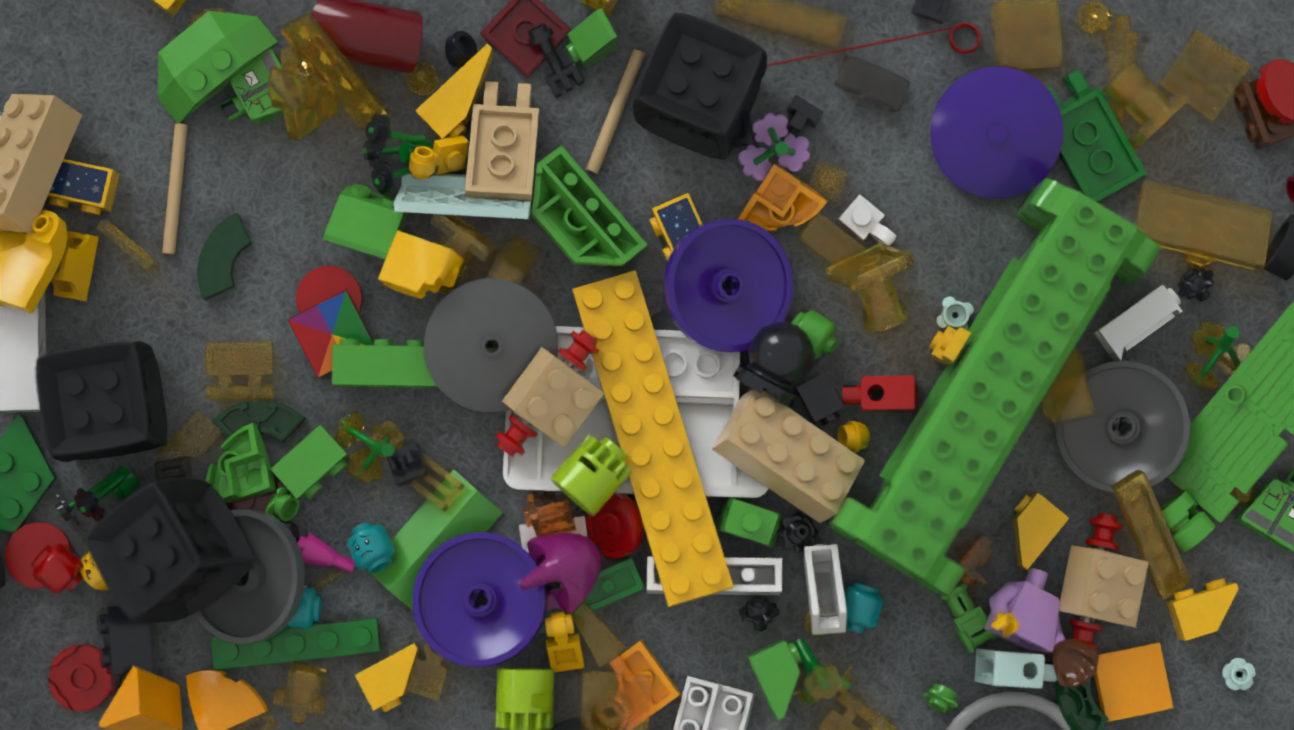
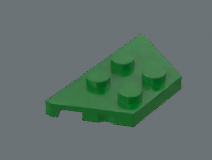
(23, 475)

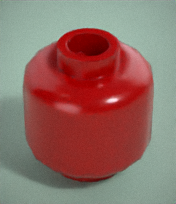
(57, 568)

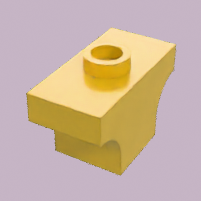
(76, 267)

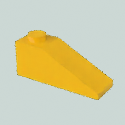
(452, 104)

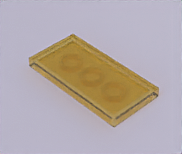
(1204, 225)

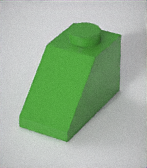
(592, 39)

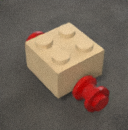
(551, 396)
(1102, 582)

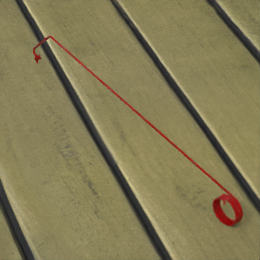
(958, 50)

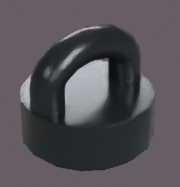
(460, 48)

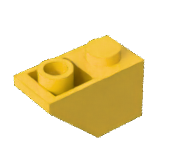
(1201, 611)

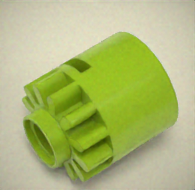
(592, 473)
(524, 698)

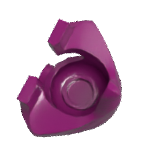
(564, 559)

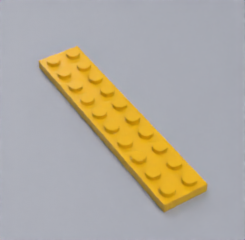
(654, 439)

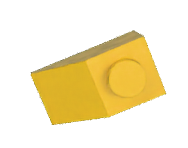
(1035, 527)
(389, 678)

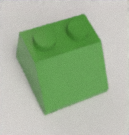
(365, 221)
(776, 673)

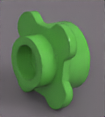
(283, 505)
(941, 698)

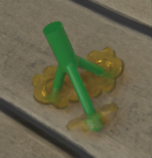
(1212, 342)
(382, 442)
(820, 679)

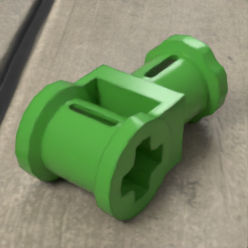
(968, 620)

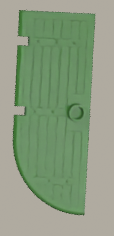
(1242, 424)

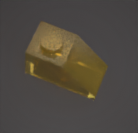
(515, 261)
(1070, 393)

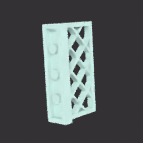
(447, 196)

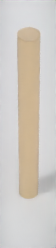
(615, 111)
(174, 189)

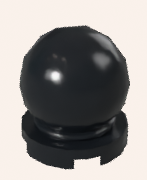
(778, 359)

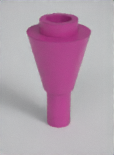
(319, 553)

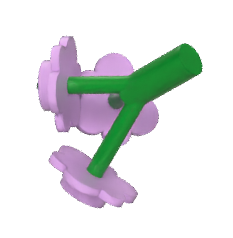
(791, 151)

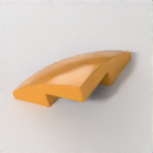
(782, 201)
(220, 701)

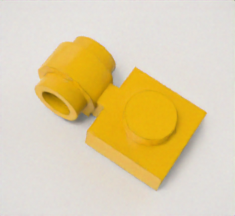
(447, 156)
(564, 649)

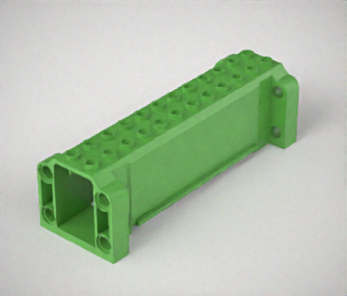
(995, 383)

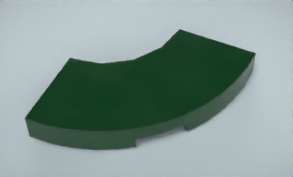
(219, 255)
(267, 415)
(1079, 707)

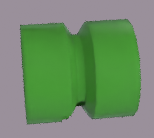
(1185, 521)

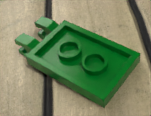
(1094, 142)

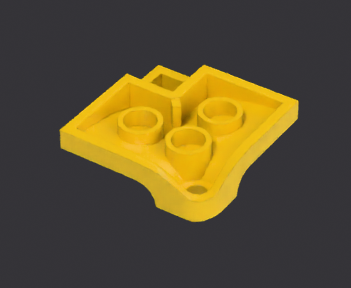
(30, 261)

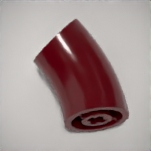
(372, 33)

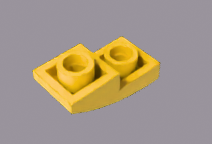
(948, 345)

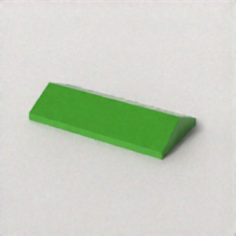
(432, 528)

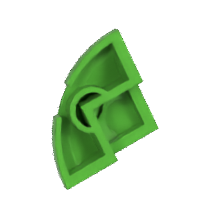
(243, 467)

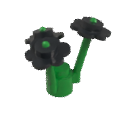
(377, 133)
(117, 484)

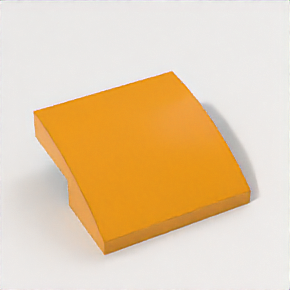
(1132, 682)

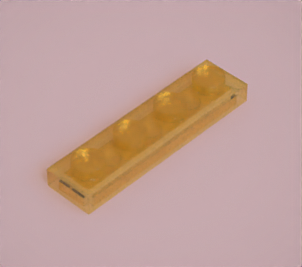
(786, 18)
(333, 69)
(1151, 533)

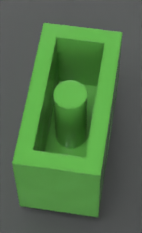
(311, 463)

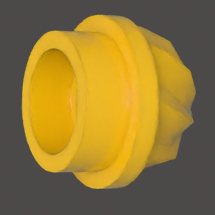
(854, 436)

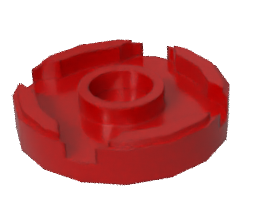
(1277, 89)
(325, 283)
(616, 526)
(25, 547)
(91, 680)

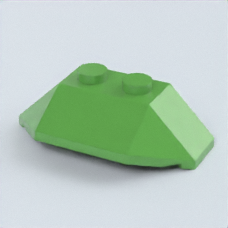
(207, 58)
(580, 215)

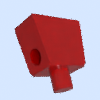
(898, 397)

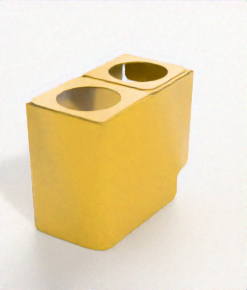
(419, 266)

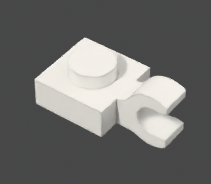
(864, 220)

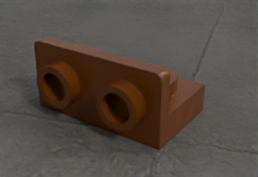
(1260, 125)

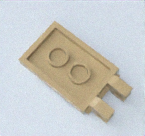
(502, 147)

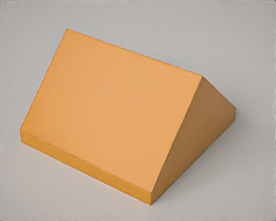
(144, 703)

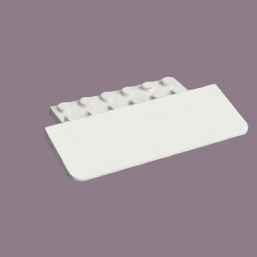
(705, 399)

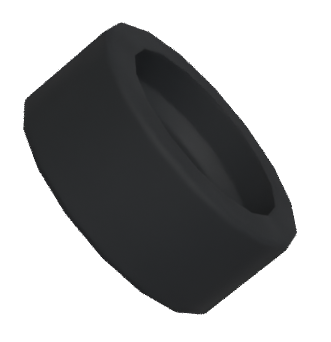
(1281, 251)

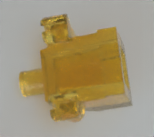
(302, 691)

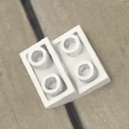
(713, 706)

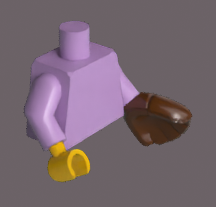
(1032, 621)

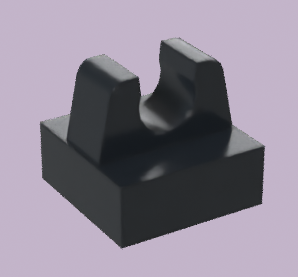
(803, 113)
(407, 464)

